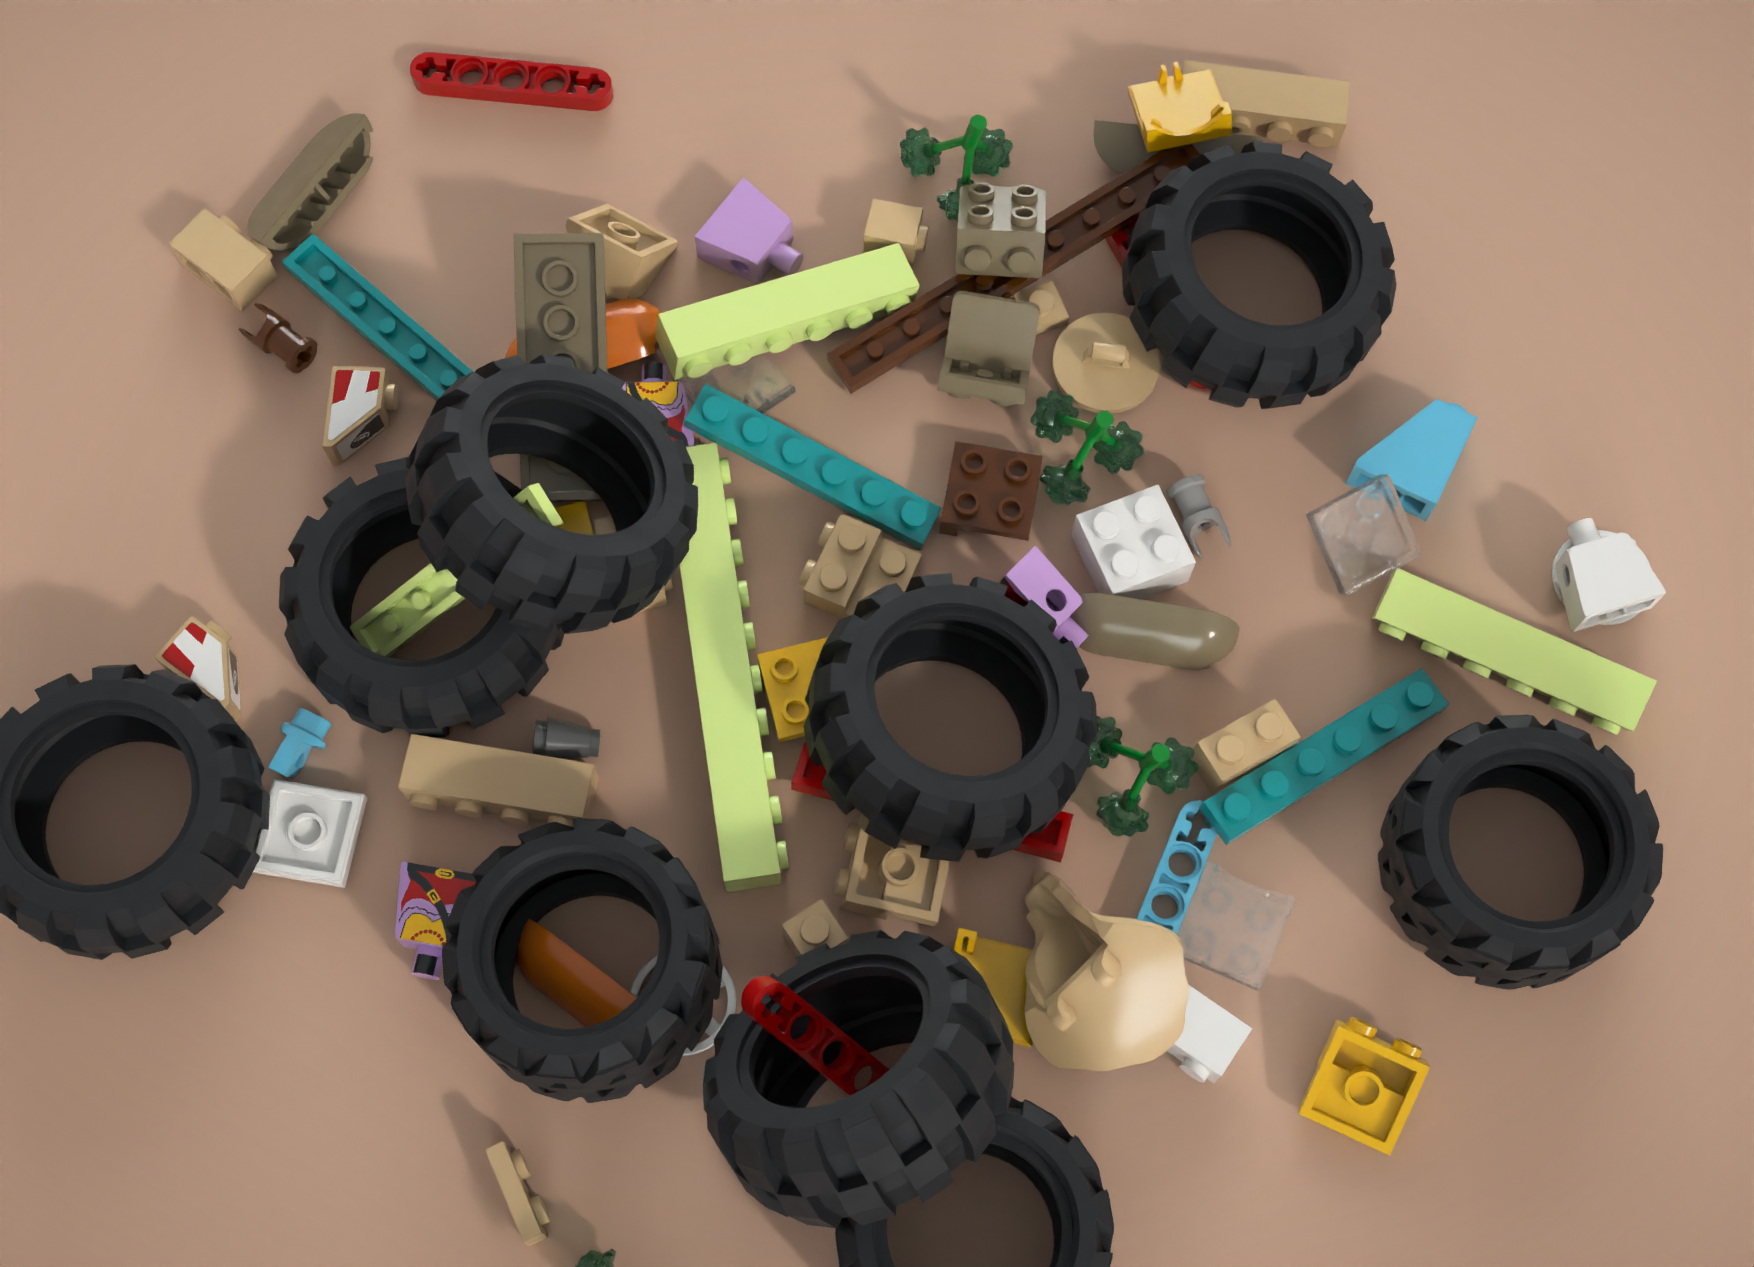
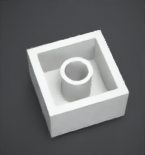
(1133, 545)

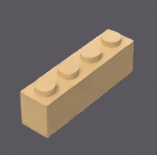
(1281, 103)
(496, 782)

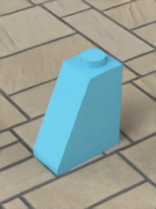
(1418, 456)

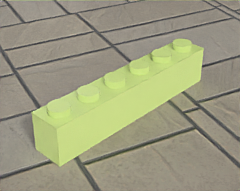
(785, 311)
(1513, 650)

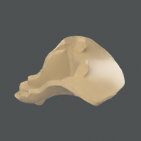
(1099, 985)

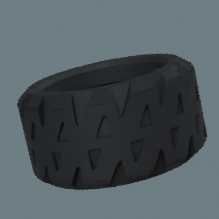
(1594, 798)
(527, 883)
(1058, 1169)

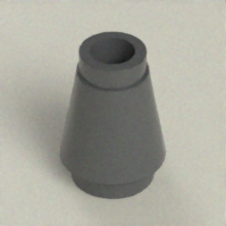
(565, 739)

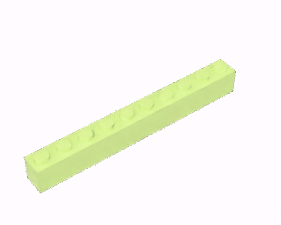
(727, 686)

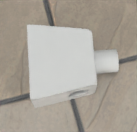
(1604, 577)

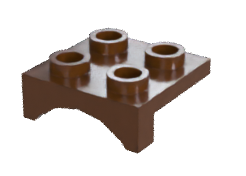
(990, 491)

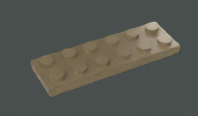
(560, 316)

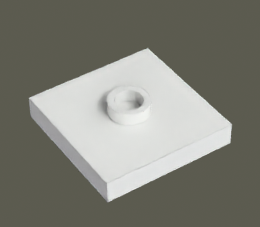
(310, 833)

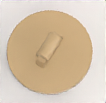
(1104, 363)

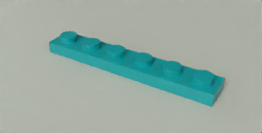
(375, 317)
(812, 466)
(1323, 756)

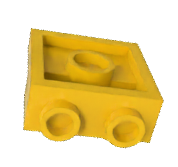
(1365, 1084)

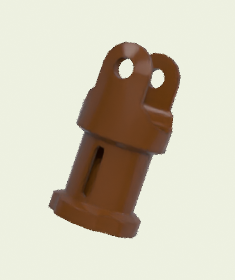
(281, 340)

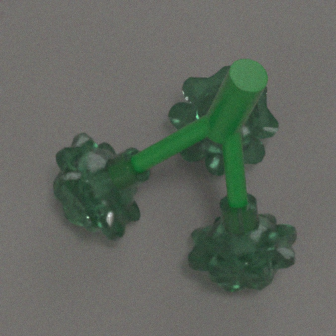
(984, 153)
(1116, 446)
(1161, 766)

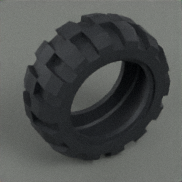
(1300, 208)
(509, 554)
(994, 639)
(380, 690)
(194, 872)
(895, 1134)

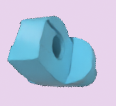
(302, 734)

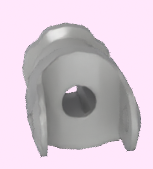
(1196, 509)

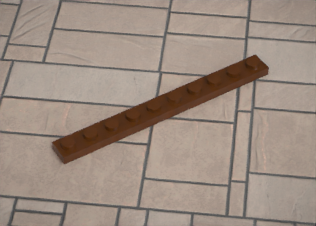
(1066, 237)

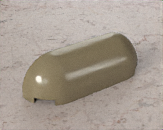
(1123, 146)
(313, 184)
(1154, 631)

